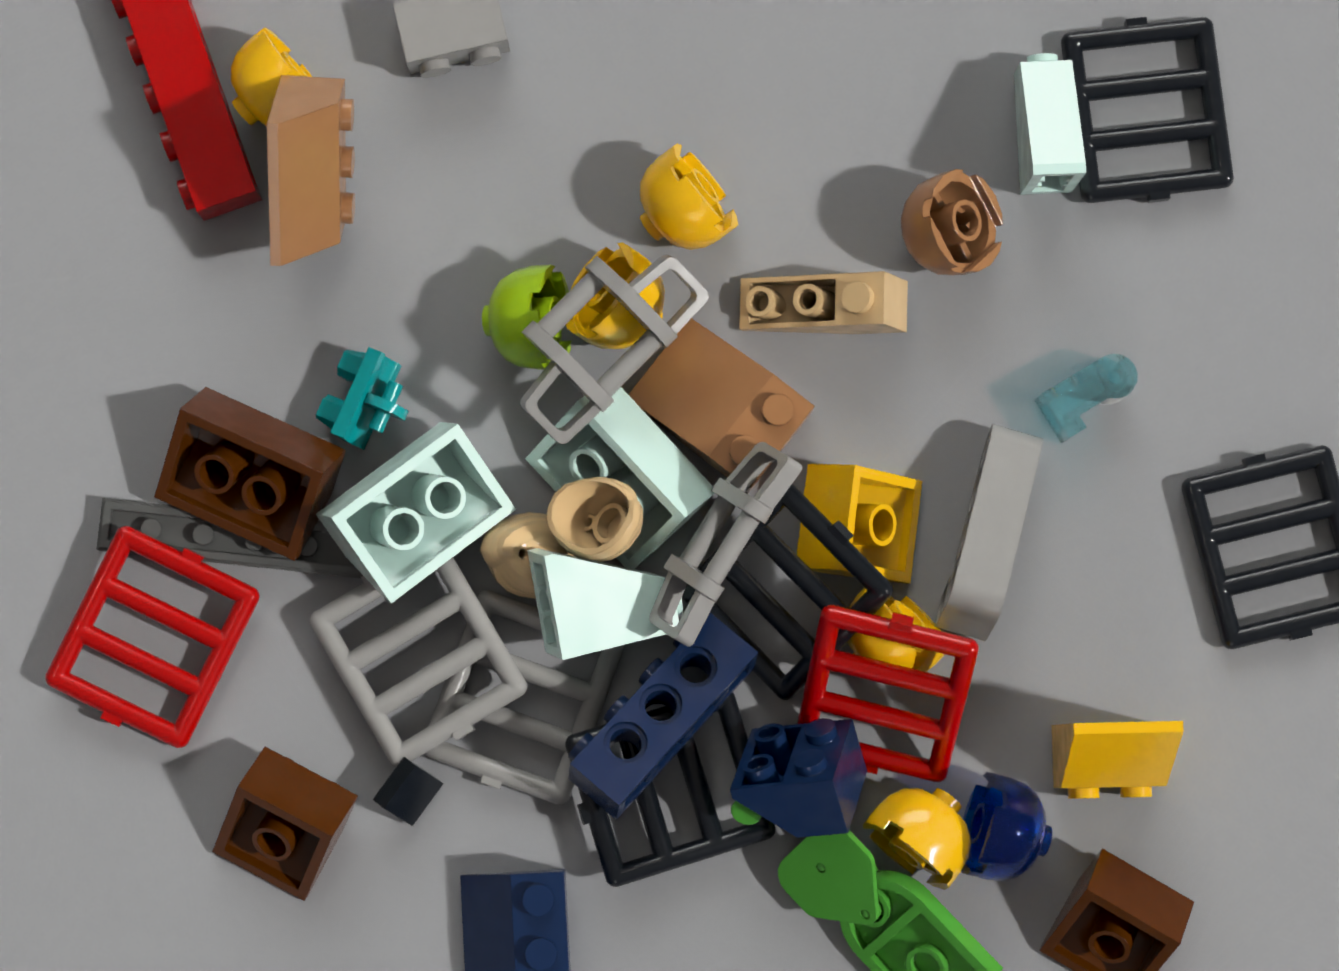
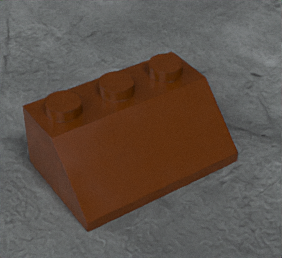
(248, 472)

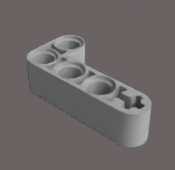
(990, 533)

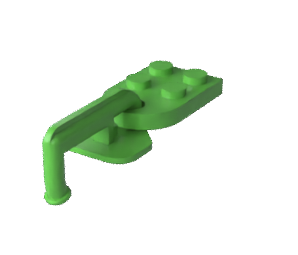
(882, 913)

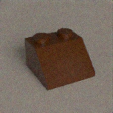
(284, 823)
(1117, 920)

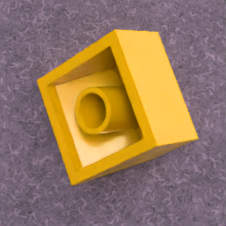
(874, 507)

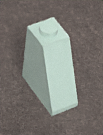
(1048, 126)
(592, 603)

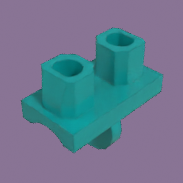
(369, 399)

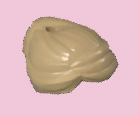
(595, 518)
(506, 550)

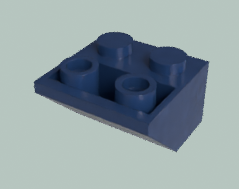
(802, 776)

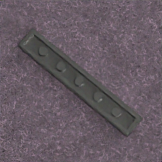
(216, 544)

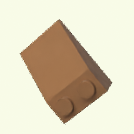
(718, 399)

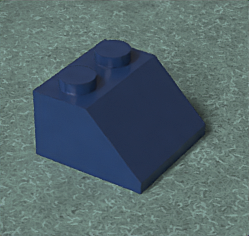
(515, 921)

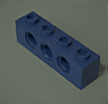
(618, 781)

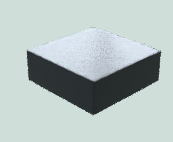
(408, 791)

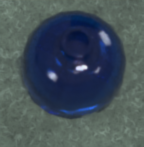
(1004, 829)

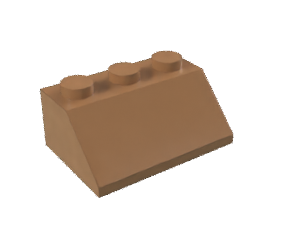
(308, 166)

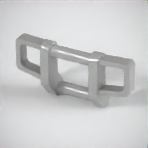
(657, 335)
(754, 509)

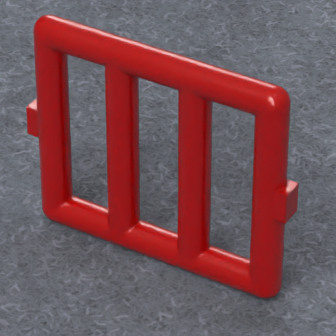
(903, 631)
(83, 632)

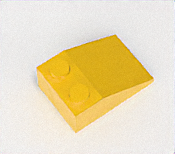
(1114, 756)

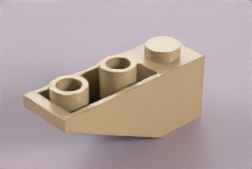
(825, 303)

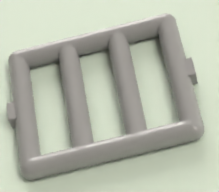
(591, 694)
(376, 709)

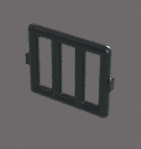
(1206, 77)
(1210, 536)
(836, 540)
(664, 855)

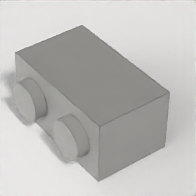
(450, 33)

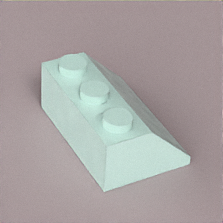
(634, 450)
(416, 510)

